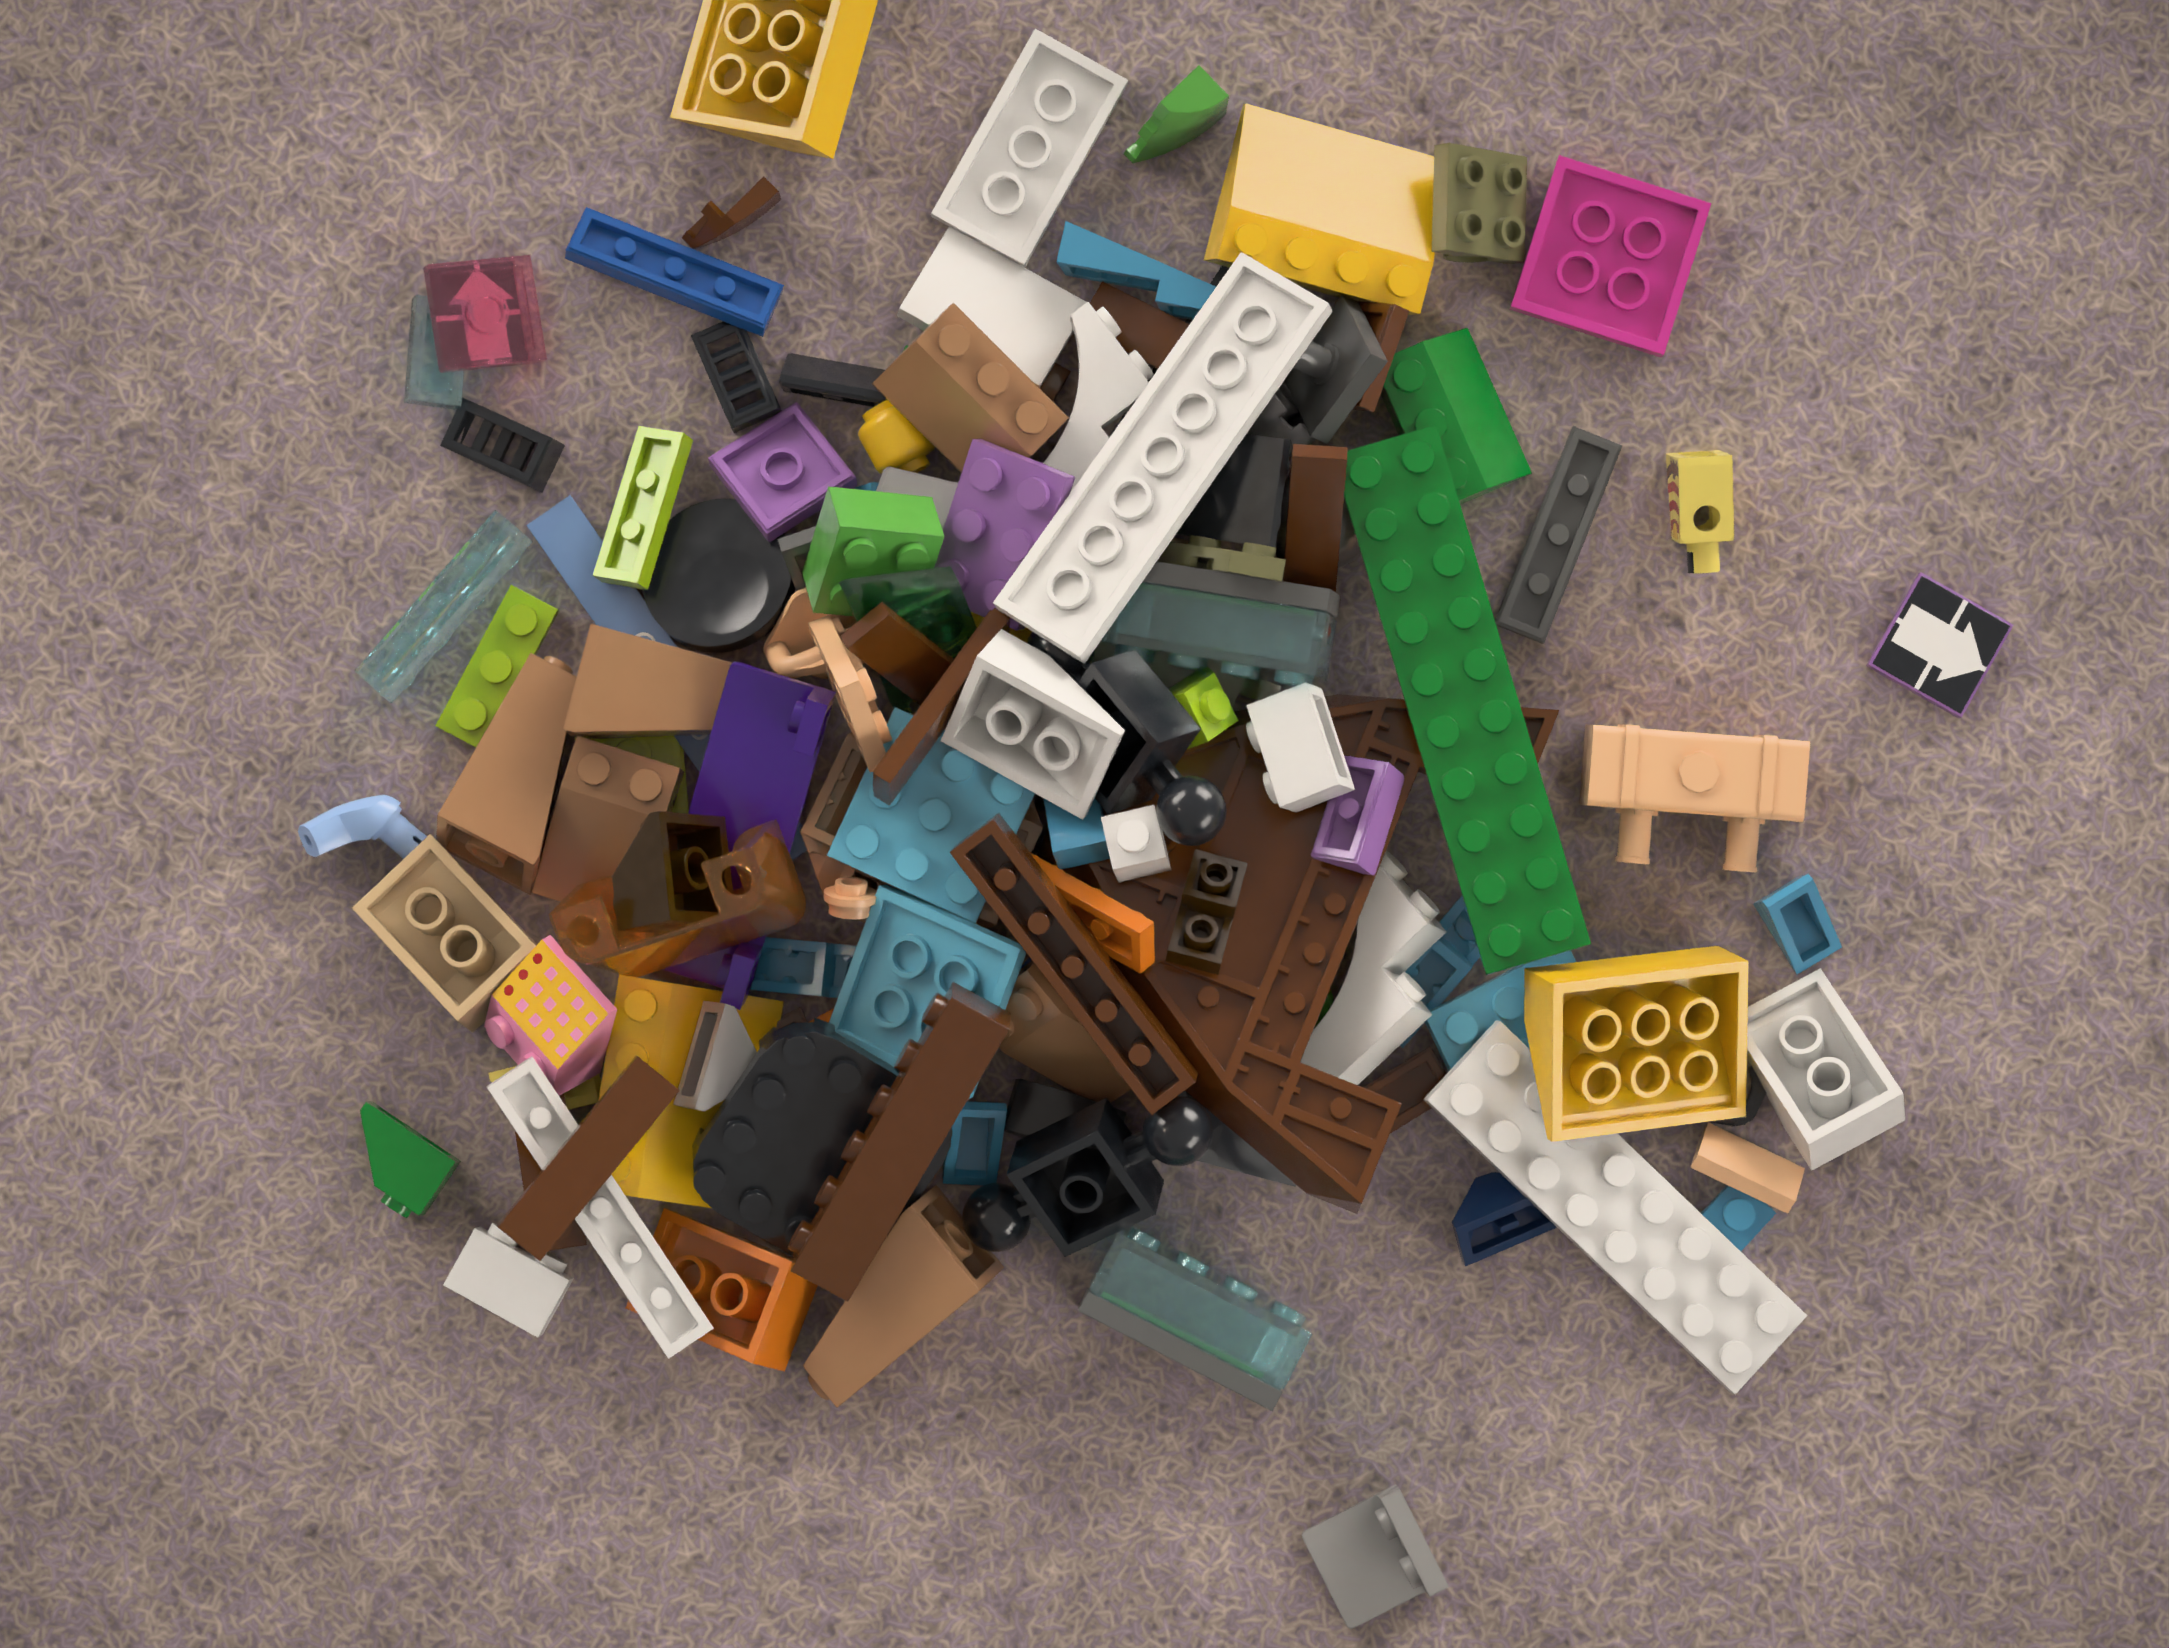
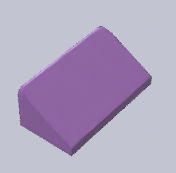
(1359, 821)

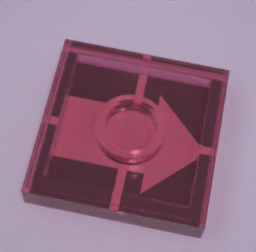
(484, 313)

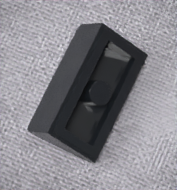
(831, 380)

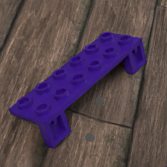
(752, 774)

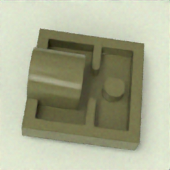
(1479, 204)

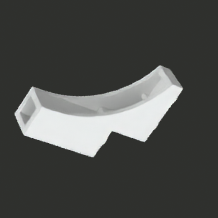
(1106, 389)
(1378, 999)

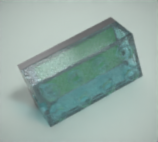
(1230, 622)
(1195, 1318)

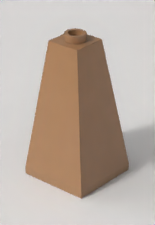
(643, 688)
(508, 786)
(908, 1290)

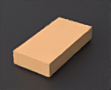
(1747, 1168)

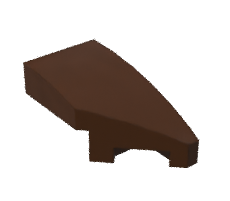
(716, 225)

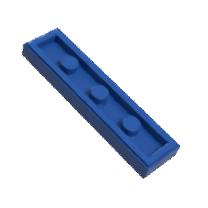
(674, 271)

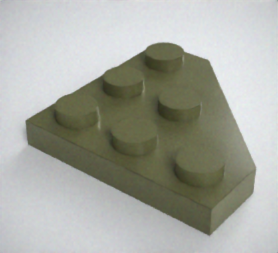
(1206, 553)

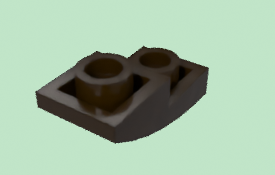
(1206, 912)

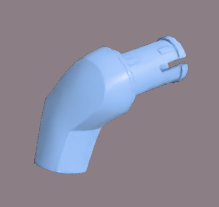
(361, 821)

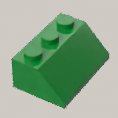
(1449, 387)

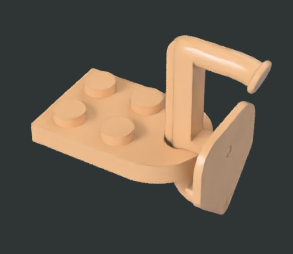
(812, 645)

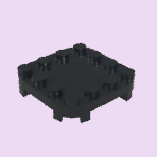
(788, 1129)

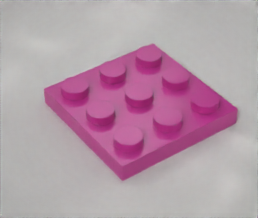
(1610, 256)

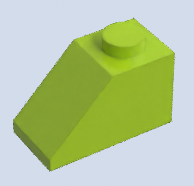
(1205, 703)

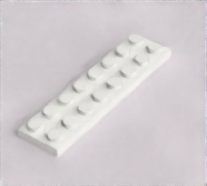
(1162, 457)
(1619, 1214)

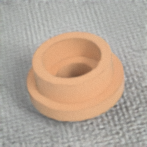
(850, 898)

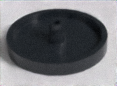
(717, 579)

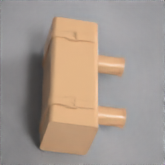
(1693, 774)

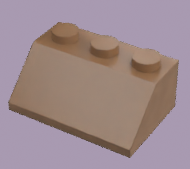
(966, 388)

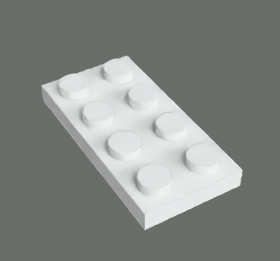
(1029, 148)

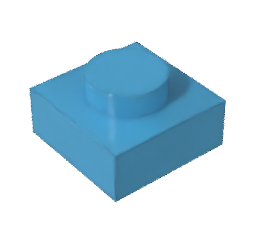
(1738, 1216)

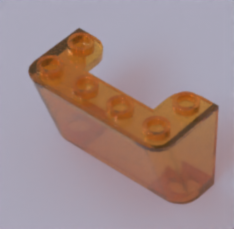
(764, 905)

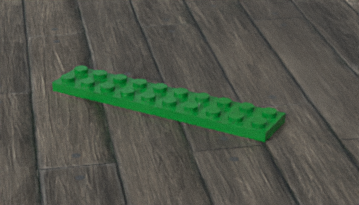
(1462, 701)

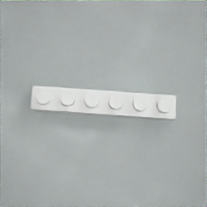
(608, 1217)

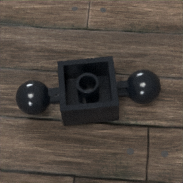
(1153, 742)
(1086, 1176)

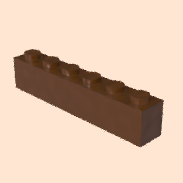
(1075, 963)
(900, 1140)

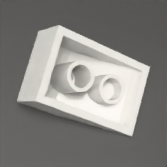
(1033, 724)
(1820, 1070)

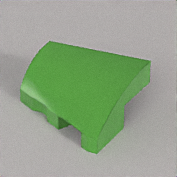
(1180, 116)

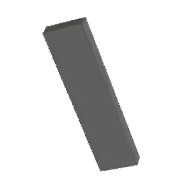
(1558, 534)

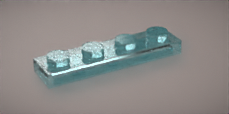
(443, 606)

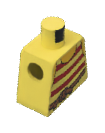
(1695, 482)

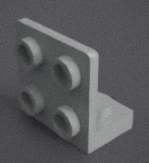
(1373, 1557)

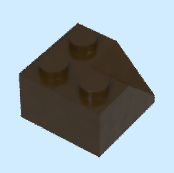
(662, 874)

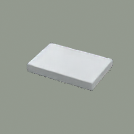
(1005, 300)

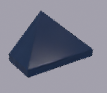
(1495, 1219)

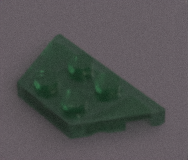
(926, 600)

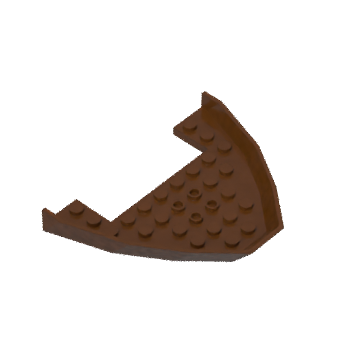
(1280, 955)

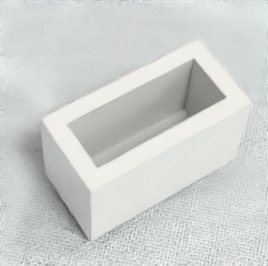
(1298, 748)
(509, 1279)

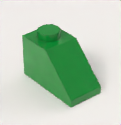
(404, 1162)

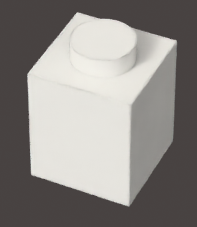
(1135, 843)

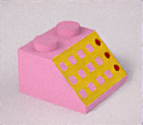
(553, 1015)

